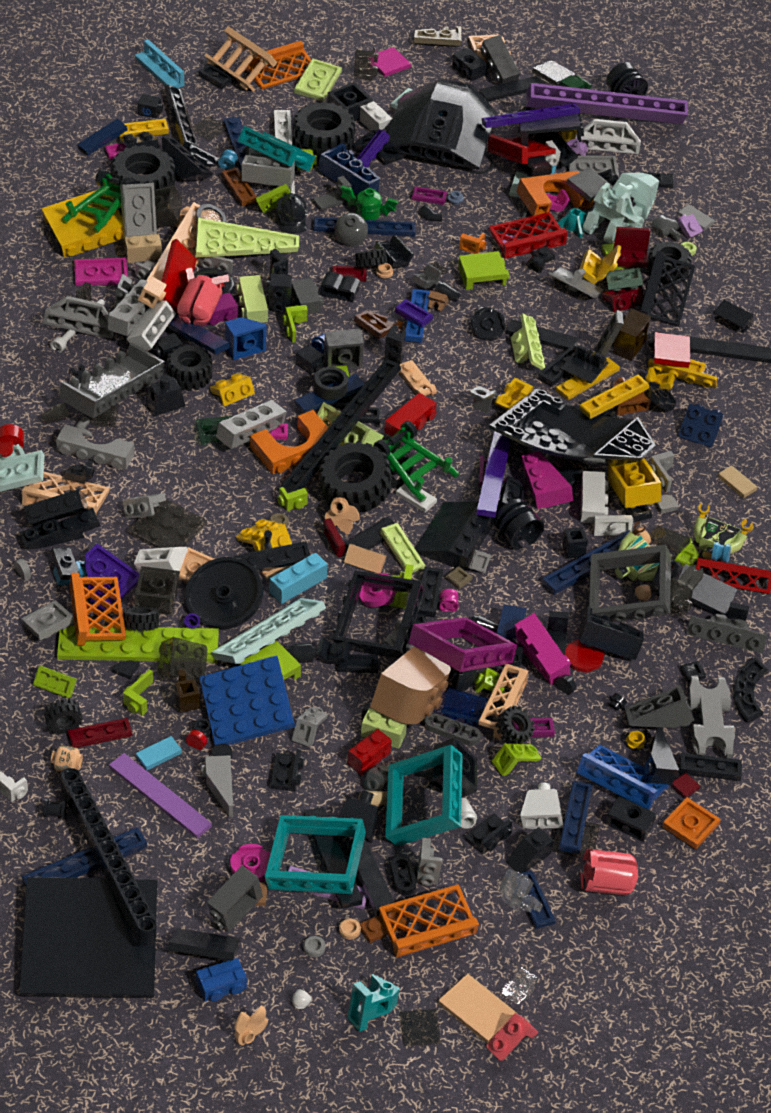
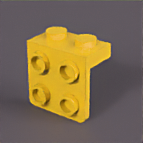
(596, 267)
(256, 533)

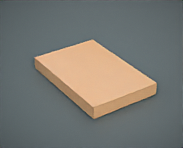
(476, 1008)

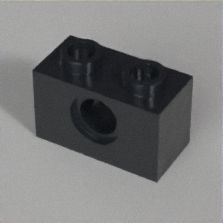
(469, 64)
(631, 819)

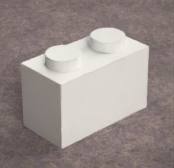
(374, 117)

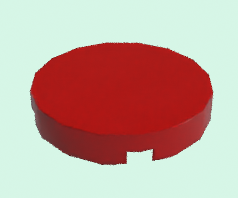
(584, 658)

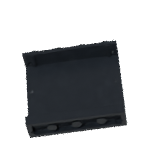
(554, 124)

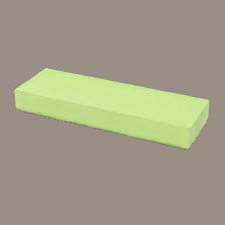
(401, 547)

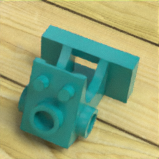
(376, 1001)

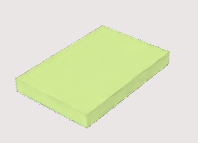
(318, 80)

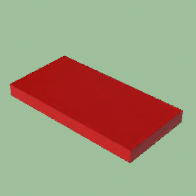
(178, 260)

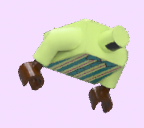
(641, 572)

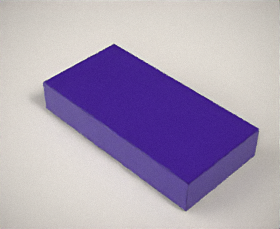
(413, 313)

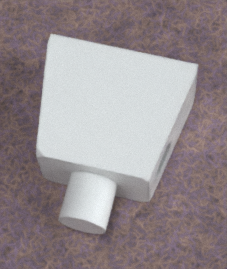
(542, 808)

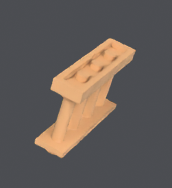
(243, 44)

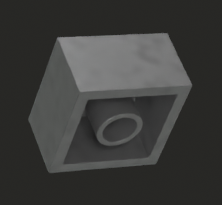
(344, 348)

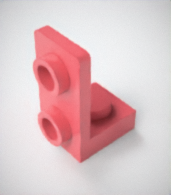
(510, 1035)

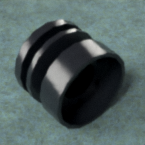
(627, 80)
(518, 522)

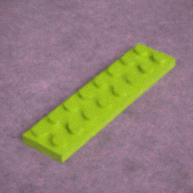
(138, 644)

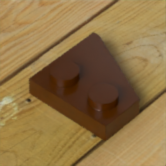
(375, 324)

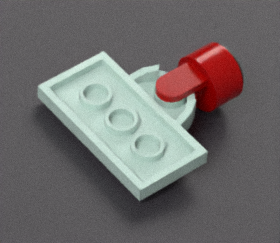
(15, 466)

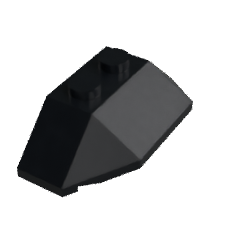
(185, 163)

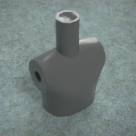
(666, 226)

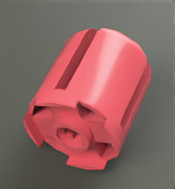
(199, 300)
(609, 872)

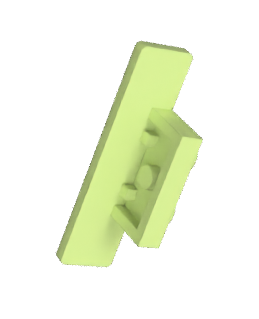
(527, 343)

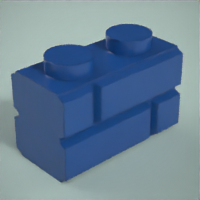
(221, 980)

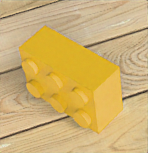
(635, 483)

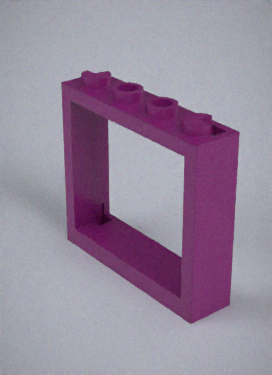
(492, 648)

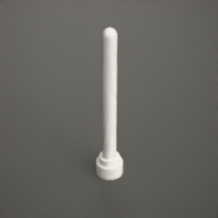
(61, 342)

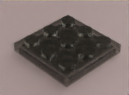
(168, 526)

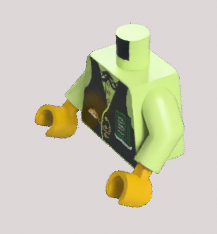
(710, 530)

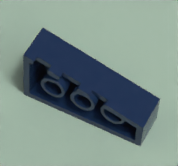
(340, 162)

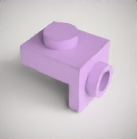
(689, 225)

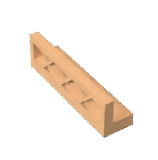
(512, 696)

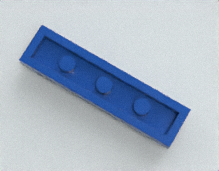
(413, 332)

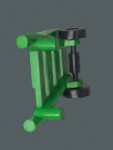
(109, 188)
(406, 435)

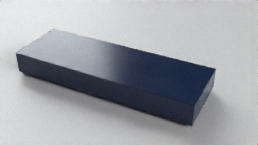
(102, 136)
(545, 916)

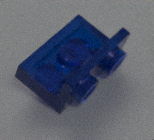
(464, 706)

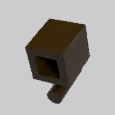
(186, 693)

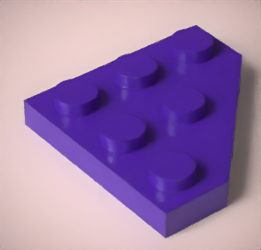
(104, 564)

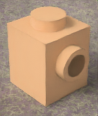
(152, 292)

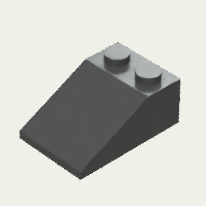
(665, 710)

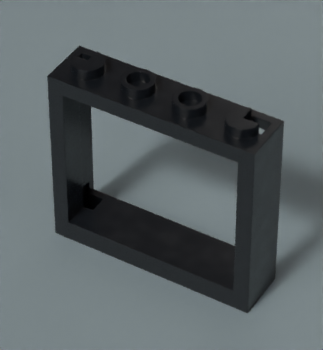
(409, 618)

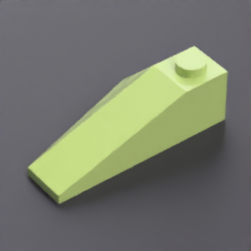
(358, 433)

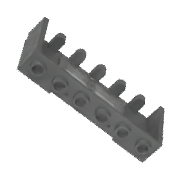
(114, 382)

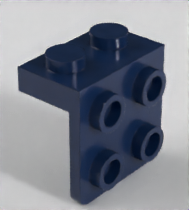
(701, 425)

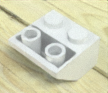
(163, 558)

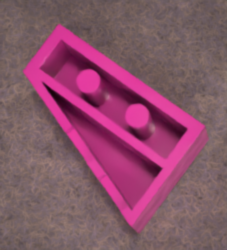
(545, 482)
(541, 649)

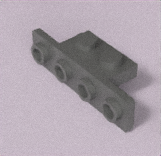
(727, 632)

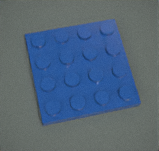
(247, 701)

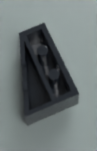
(609, 636)

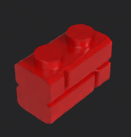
(369, 751)

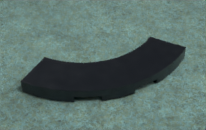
(744, 689)

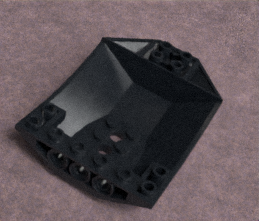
(460, 138)
(595, 441)

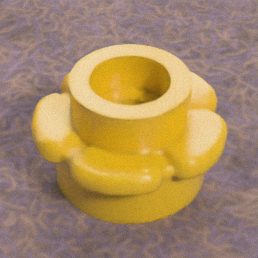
(636, 736)

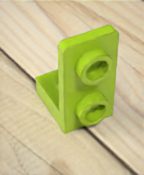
(293, 315)
(512, 753)

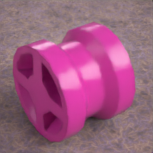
(449, 600)

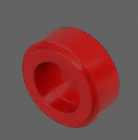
(196, 739)

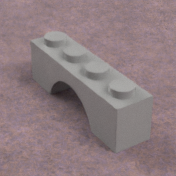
(116, 453)

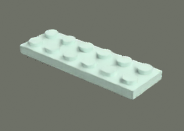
(268, 630)

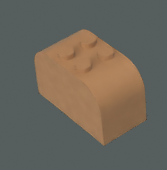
(411, 687)

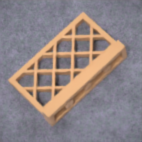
(32, 493)

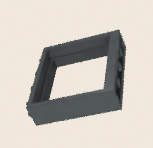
(627, 558)

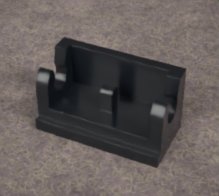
(734, 315)
(394, 345)

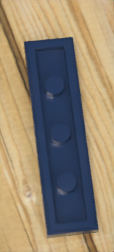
(313, 402)
(575, 817)

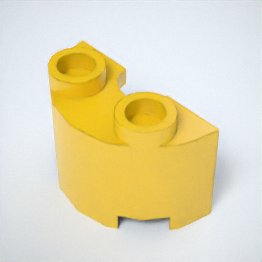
(513, 394)

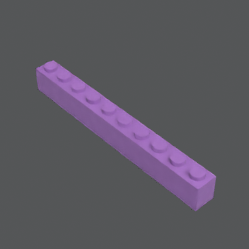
(608, 103)

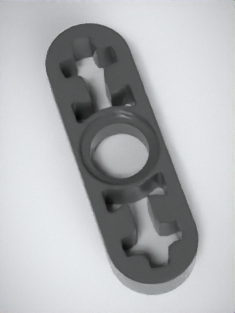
(448, 722)

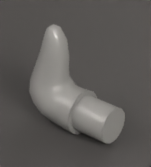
(82, 424)

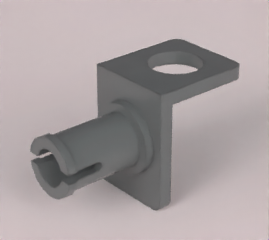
(483, 398)

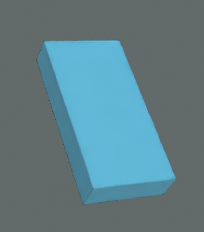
(158, 753)

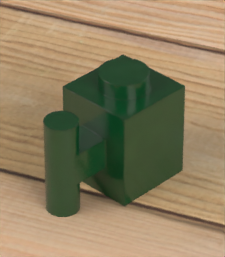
(575, 82)

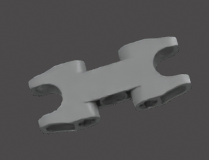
(710, 706)

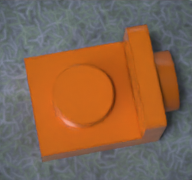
(472, 244)

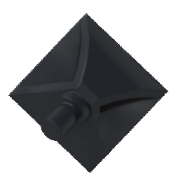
(469, 769)

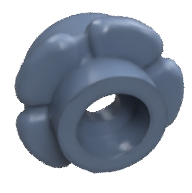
(455, 197)

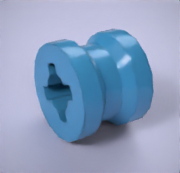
(228, 159)
(721, 552)

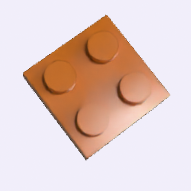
(691, 823)

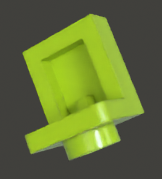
(292, 500)

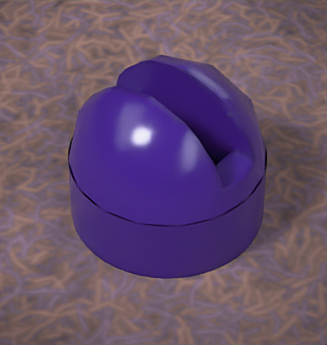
(195, 618)

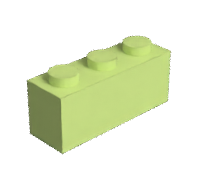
(252, 298)

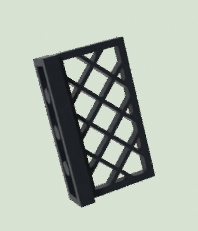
(653, 282)

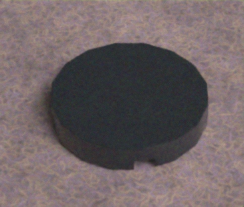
(488, 324)
(660, 397)

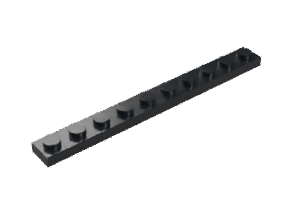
(341, 426)

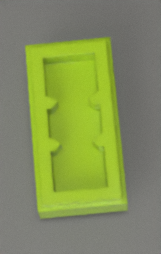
(54, 681)

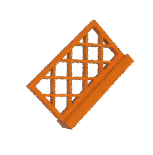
(282, 53)
(82, 608)
(435, 936)

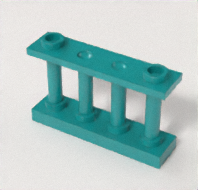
(276, 148)

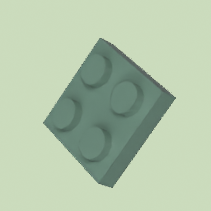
(624, 278)

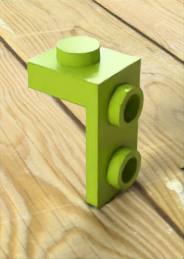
(131, 695)

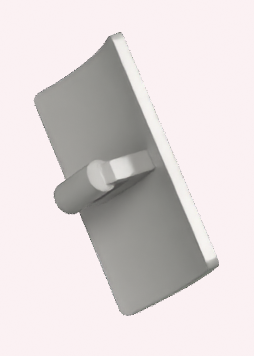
(576, 282)

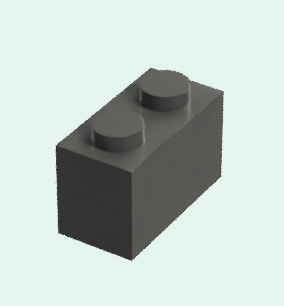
(306, 293)

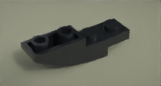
(55, 532)

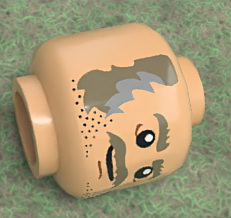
(66, 757)

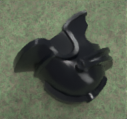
(292, 213)

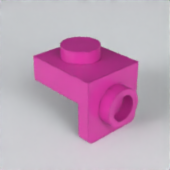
(559, 201)

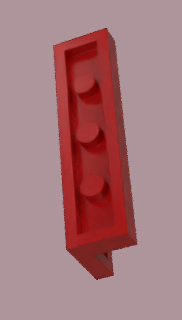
(721, 566)

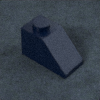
(509, 617)

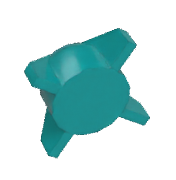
(573, 221)

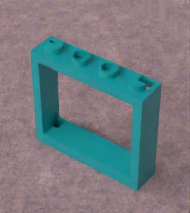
(452, 796)
(309, 880)

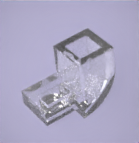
(515, 890)

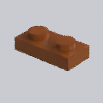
(375, 929)

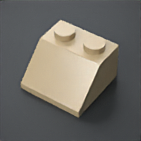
(142, 248)

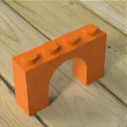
(533, 191)
(280, 457)

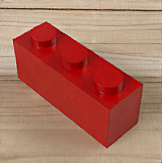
(417, 411)

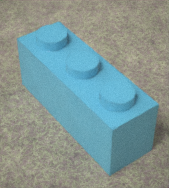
(298, 578)

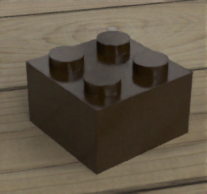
(632, 335)

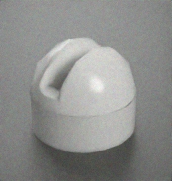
(300, 999)

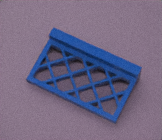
(613, 776)

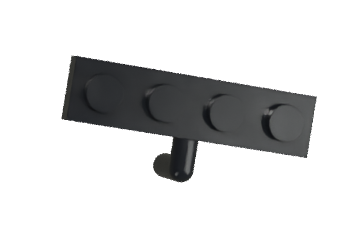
(275, 557)

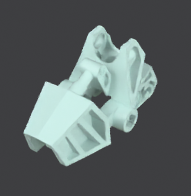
(617, 205)

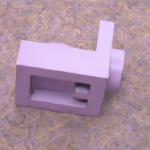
(578, 147)

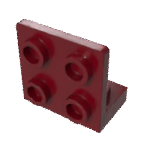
(633, 245)

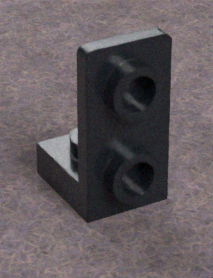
(558, 627)

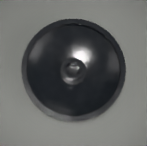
(224, 592)

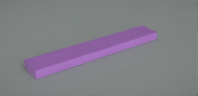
(160, 795)

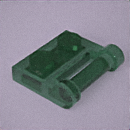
(209, 427)

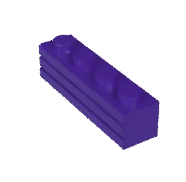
(373, 147)

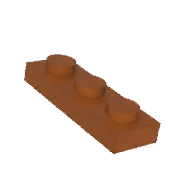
(239, 188)

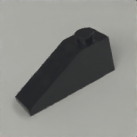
(660, 762)

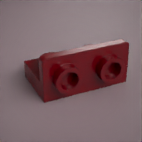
(624, 298)

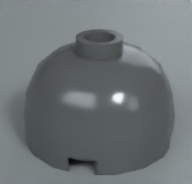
(351, 230)

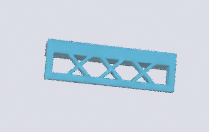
(160, 65)

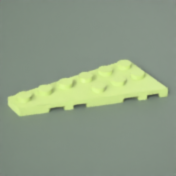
(229, 239)

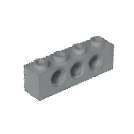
(128, 311)
(238, 428)

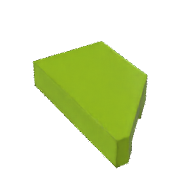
(688, 555)

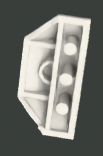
(610, 136)

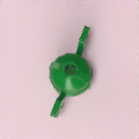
(368, 203)

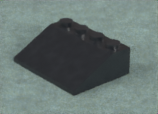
(454, 534)

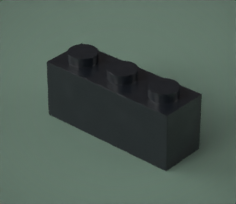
(56, 507)

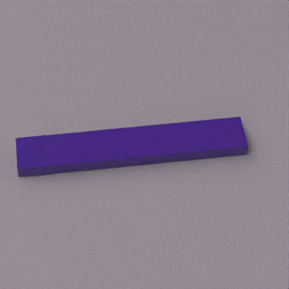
(530, 115)

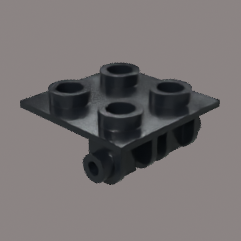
(585, 365)

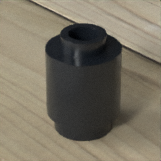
(303, 652)

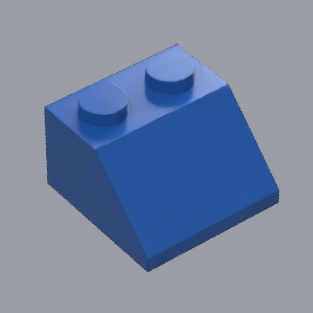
(245, 337)

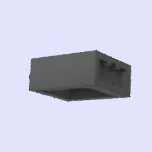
(235, 899)

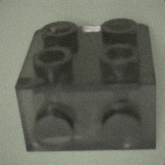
(179, 655)

